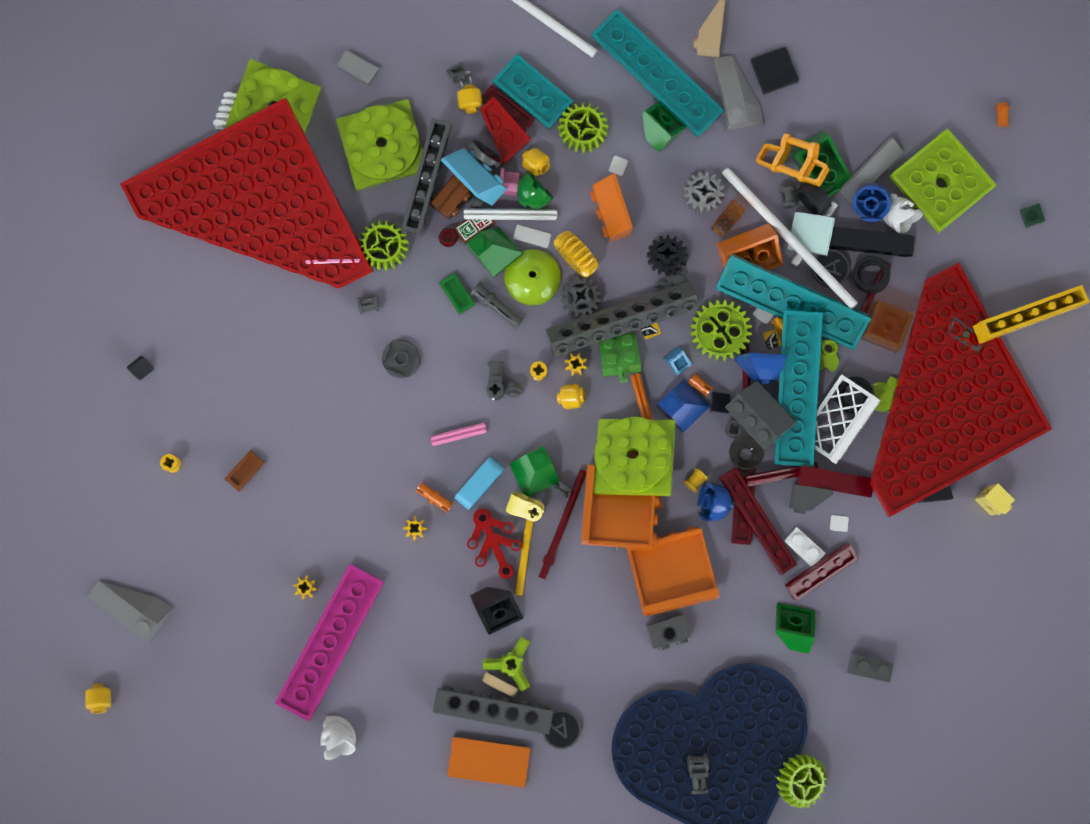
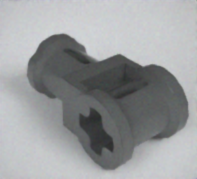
(495, 379)
(698, 772)

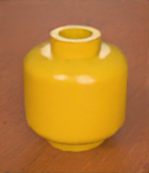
(469, 99)
(535, 161)
(571, 396)
(98, 698)

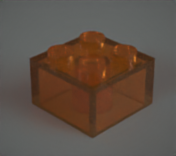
(887, 326)

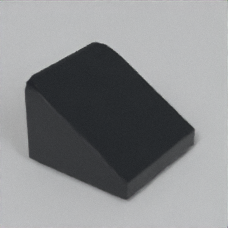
(140, 367)
(718, 402)

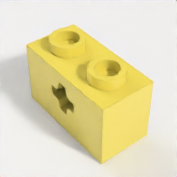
(995, 500)

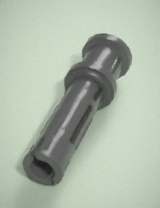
(489, 299)

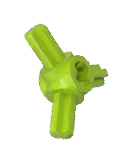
(500, 664)

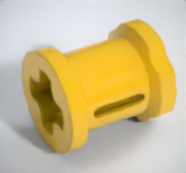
(534, 367)
(165, 460)
(695, 480)

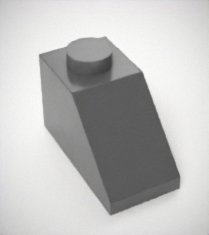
(807, 498)

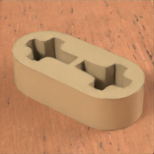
(500, 684)

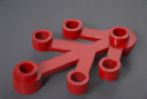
(492, 540)

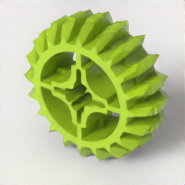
(577, 124)
(376, 248)
(805, 788)

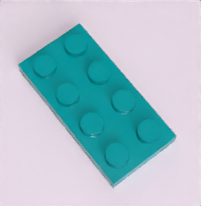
(532, 91)

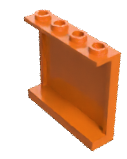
(618, 519)
(673, 572)

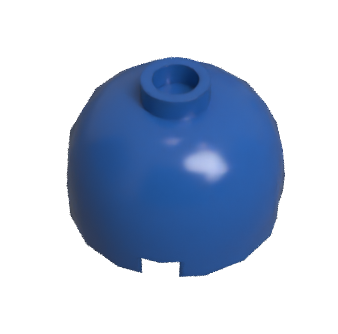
(872, 202)
(714, 502)

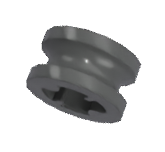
(728, 427)
(563, 488)

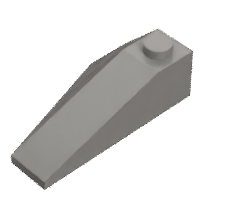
(736, 96)
(135, 610)

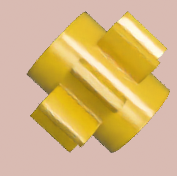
(578, 369)
(420, 528)
(307, 592)

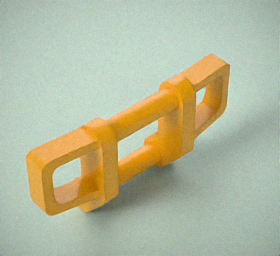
(783, 152)

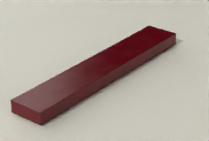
(758, 521)

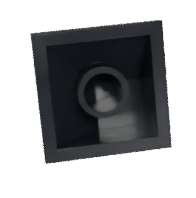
(496, 608)

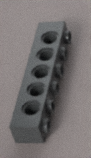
(426, 176)
(443, 706)

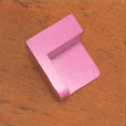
(510, 182)

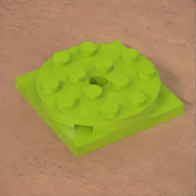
(266, 85)
(950, 161)
(375, 164)
(648, 472)

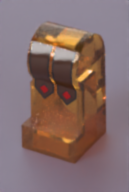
(728, 218)

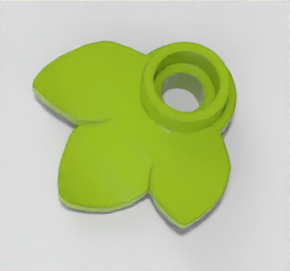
(829, 359)
(884, 392)

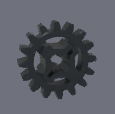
(659, 255)

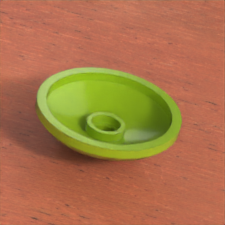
(537, 289)

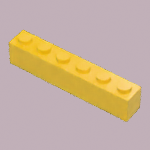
(1031, 314)

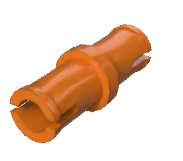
(434, 497)

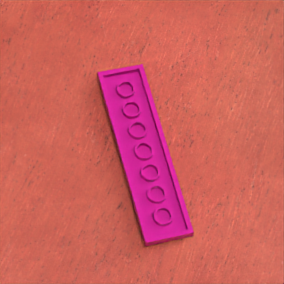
(329, 642)

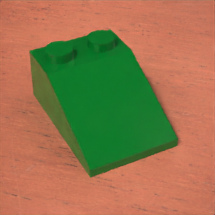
(828, 154)

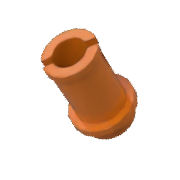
(1002, 114)
(700, 384)

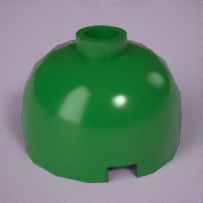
(532, 192)

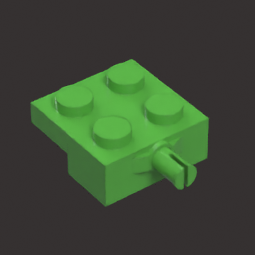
(620, 356)

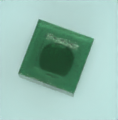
(1032, 215)

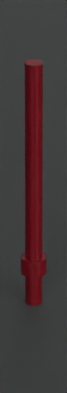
(549, 559)

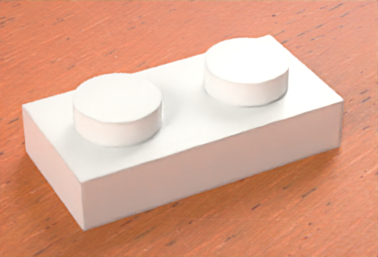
(804, 547)

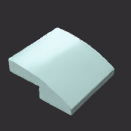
(813, 232)

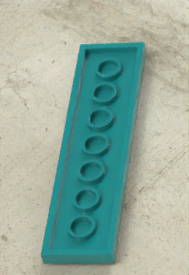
(657, 73)
(779, 294)
(799, 386)

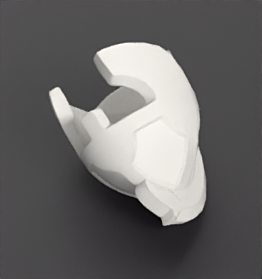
(902, 214)
(338, 737)

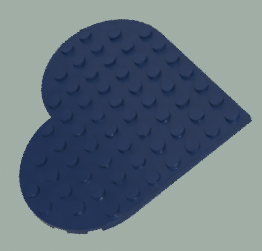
(743, 720)

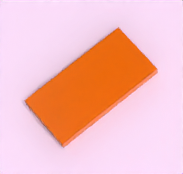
(488, 762)

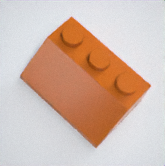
(611, 208)
(757, 246)

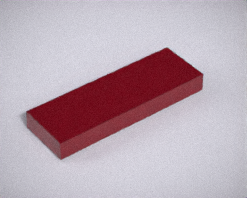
(523, 118)

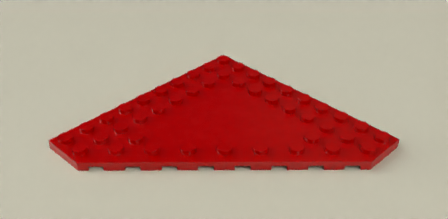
(256, 195)
(950, 402)

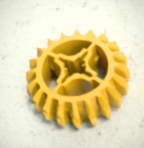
(576, 253)

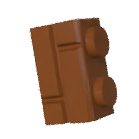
(451, 197)

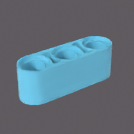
(479, 483)

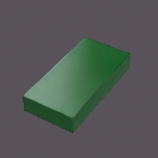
(457, 293)

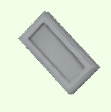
(357, 67)

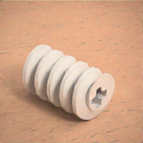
(224, 110)

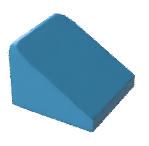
(677, 360)

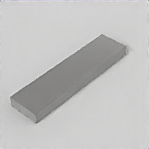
(871, 169)

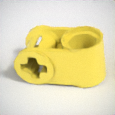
(523, 506)

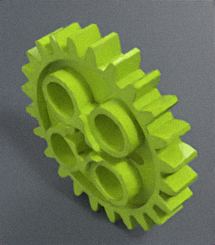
(707, 340)

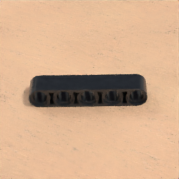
(872, 242)

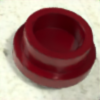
(448, 237)

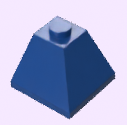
(761, 366)
(683, 405)

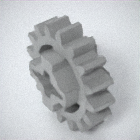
(711, 193)

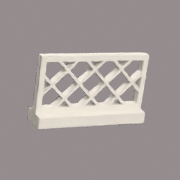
(855, 425)

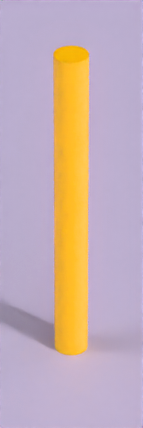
(524, 557)

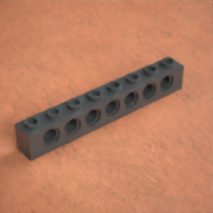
(622, 318)

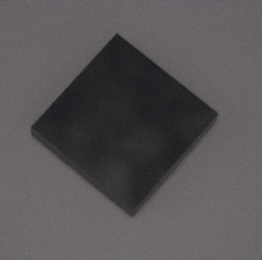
(774, 70)

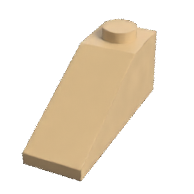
(710, 33)

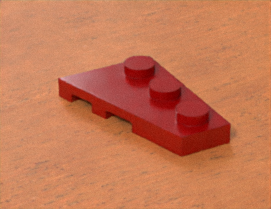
(505, 130)

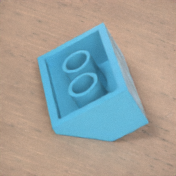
(475, 175)

